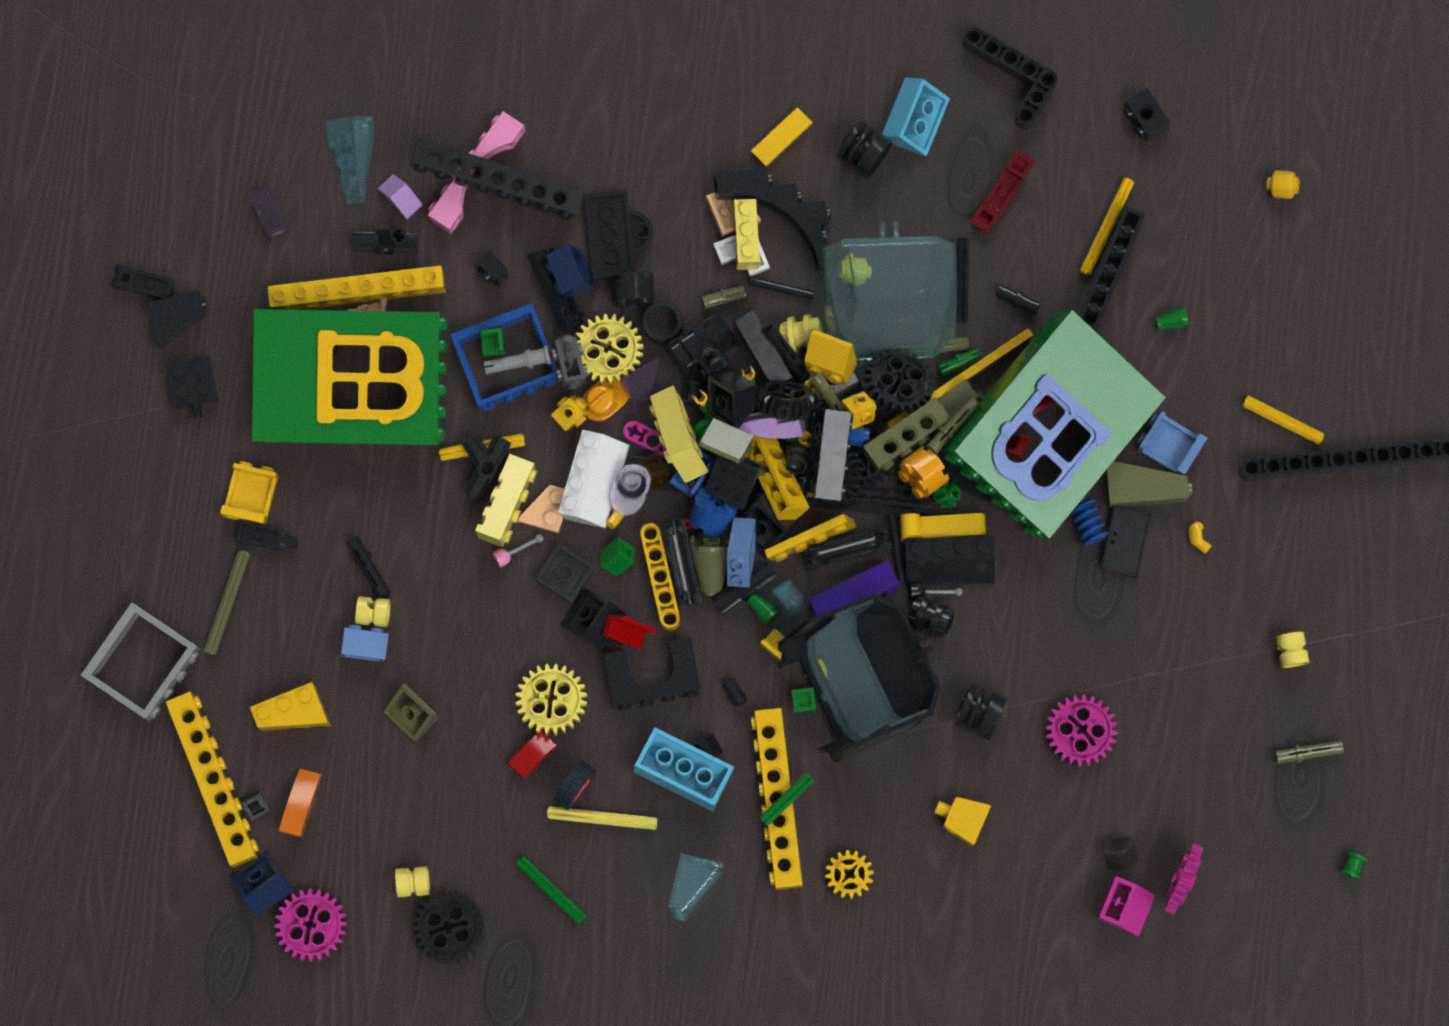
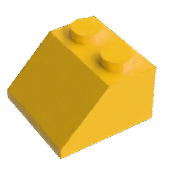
(831, 357)

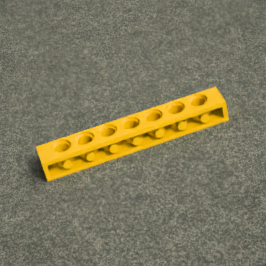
(357, 289)
(178, 709)
(773, 719)

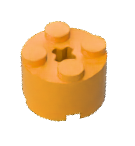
(923, 472)

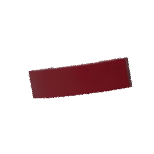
(1002, 192)

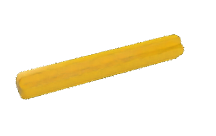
(1283, 419)
(458, 451)

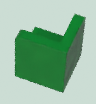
(492, 342)
(617, 557)
(803, 700)

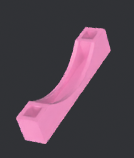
(501, 137)

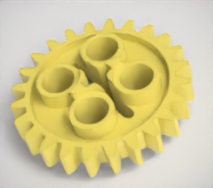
(617, 331)
(531, 697)

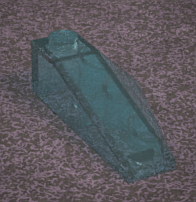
(352, 146)

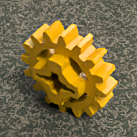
(857, 881)

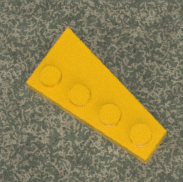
(810, 537)

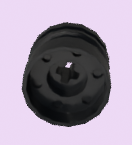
(864, 149)
(980, 711)

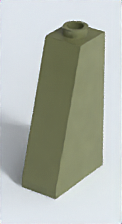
(953, 402)
(1144, 486)

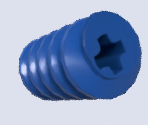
(1088, 522)

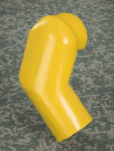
(614, 519)
(1196, 537)

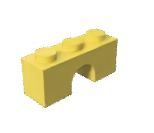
(746, 234)

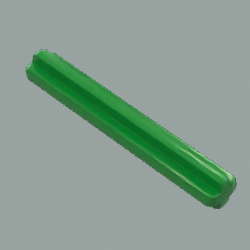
(551, 890)

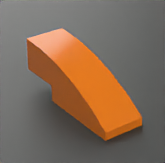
(300, 803)

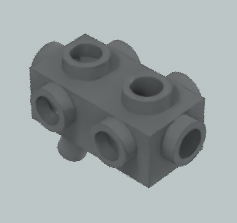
(568, 357)

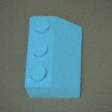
(916, 116)

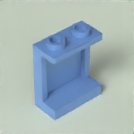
(1170, 444)

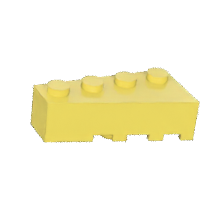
(677, 434)
(506, 501)

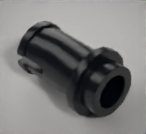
(735, 693)

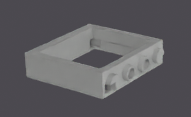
(111, 643)

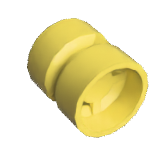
(372, 611)
(1292, 649)
(413, 881)

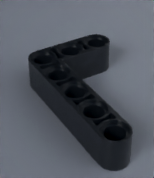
(1015, 70)

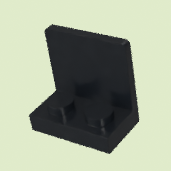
(734, 481)

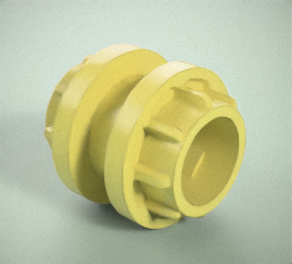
(799, 333)

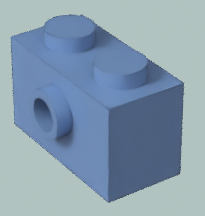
(364, 644)

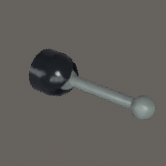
(917, 590)

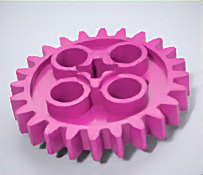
(1096, 717)
(1183, 878)
(290, 920)

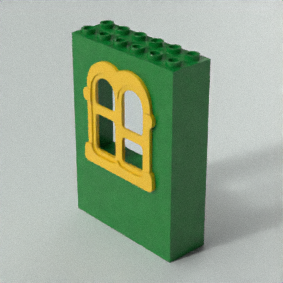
(297, 375)

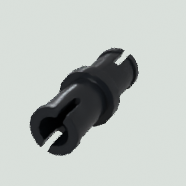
(1018, 299)

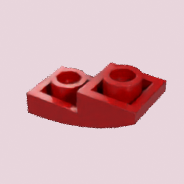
(531, 755)

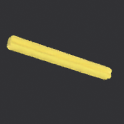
(602, 818)

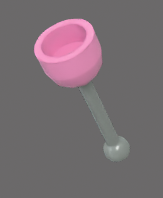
(503, 556)

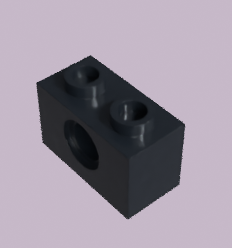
(1146, 103)

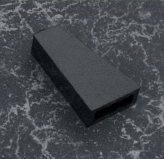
(759, 346)

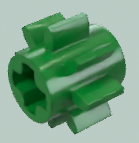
(947, 495)

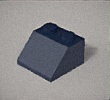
(570, 271)
(261, 884)

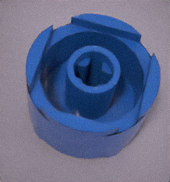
(712, 514)

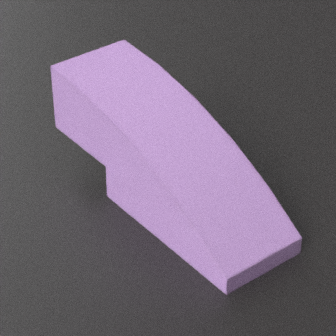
(763, 426)

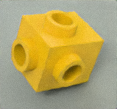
(861, 408)
(570, 412)

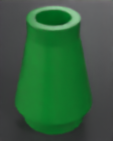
(1174, 319)
(763, 609)

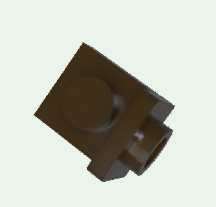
(658, 472)

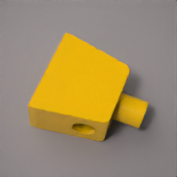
(963, 818)

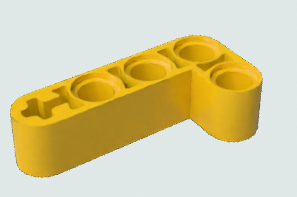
(941, 526)

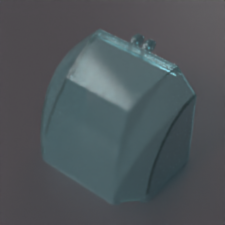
(891, 293)

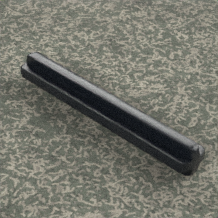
(962, 279)

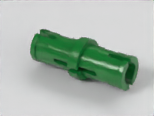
(960, 362)

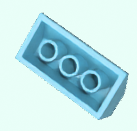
(683, 769)

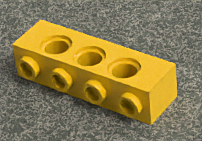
(777, 482)

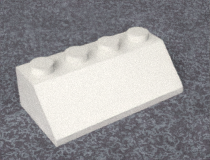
(592, 478)

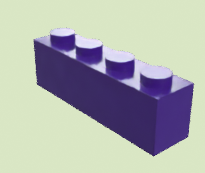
(877, 580)

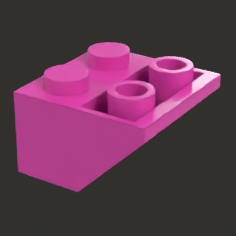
(1126, 906)

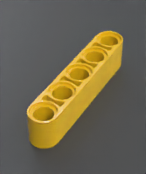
(660, 566)

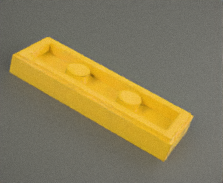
(781, 137)

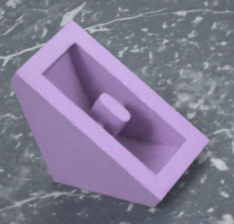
(400, 196)

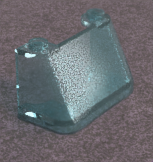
(693, 885)

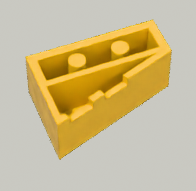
(291, 710)

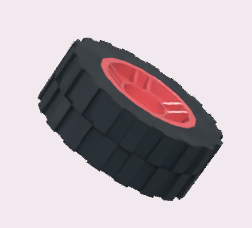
(574, 784)

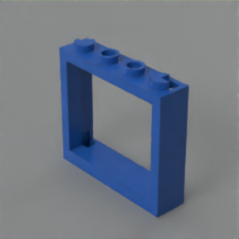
(503, 321)

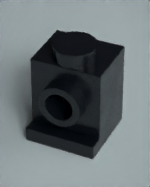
(492, 269)

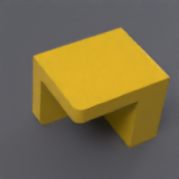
(771, 644)

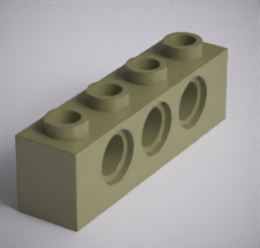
(875, 450)

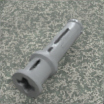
(528, 358)

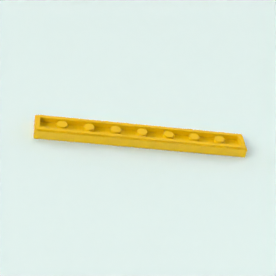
(974, 370)

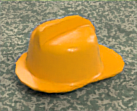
(604, 400)

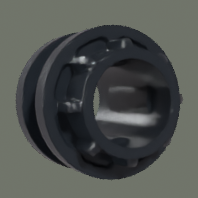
(928, 616)

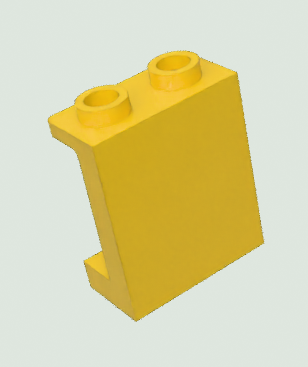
(250, 493)

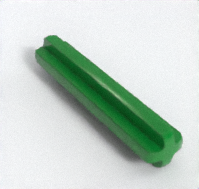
(786, 799)

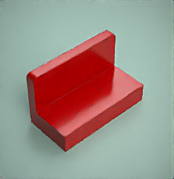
(626, 631)

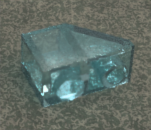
(788, 598)

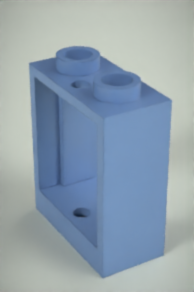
(741, 552)

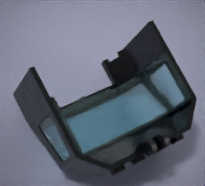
(864, 672)

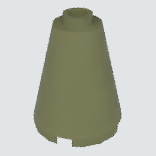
(710, 562)

